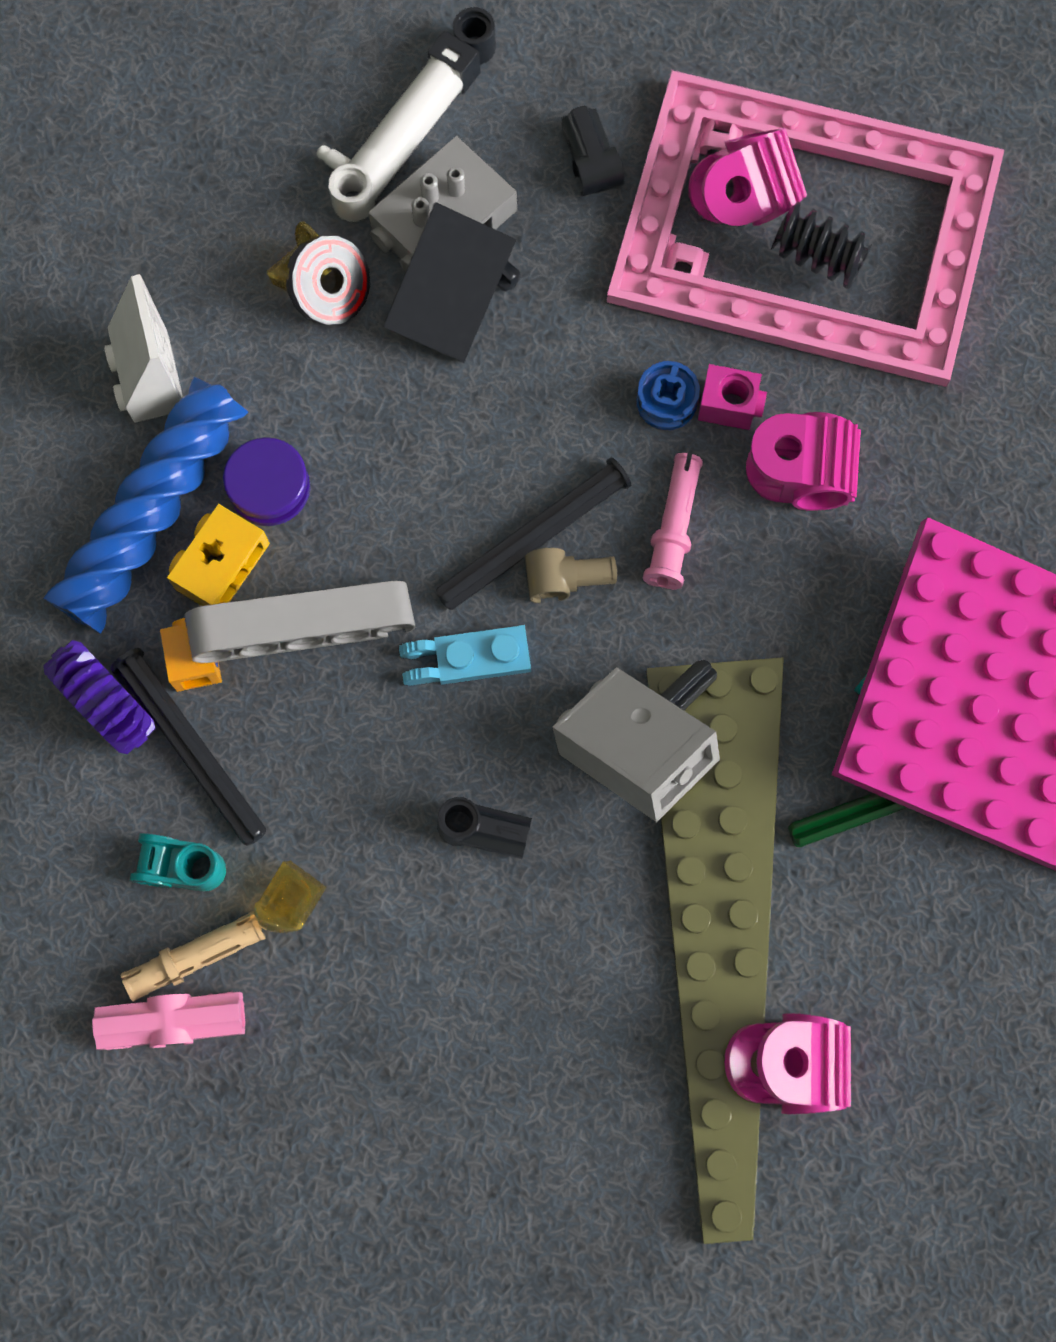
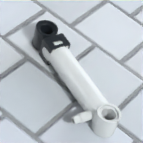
(450, 69)

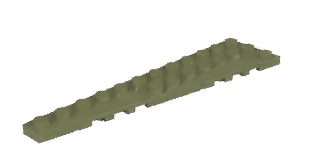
(720, 910)

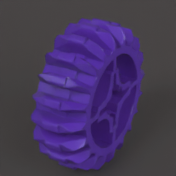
(99, 697)

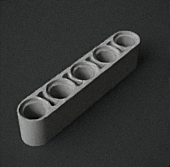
(298, 621)

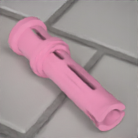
(671, 540)

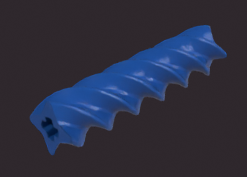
(145, 504)

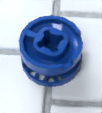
(667, 395)

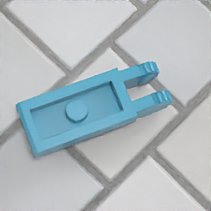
(469, 656)

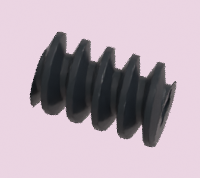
(821, 245)

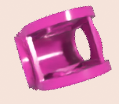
(762, 176)
(821, 461)
(798, 1064)

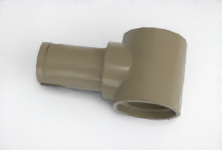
(557, 575)

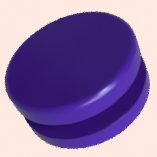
(266, 481)

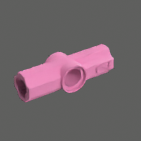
(169, 1020)

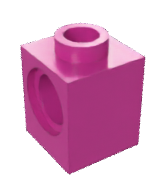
(726, 381)

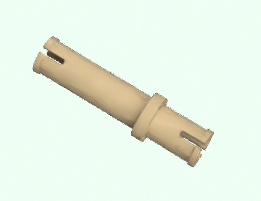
(190, 957)

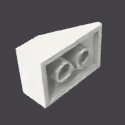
(141, 356)

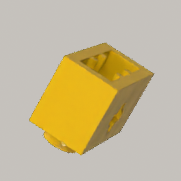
(217, 581)

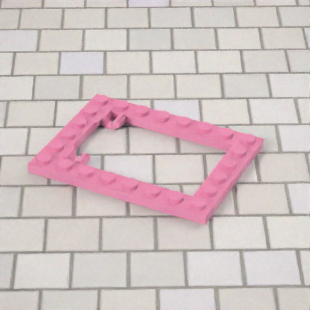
(684, 130)

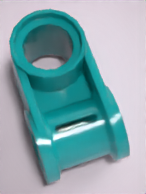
(169, 864)

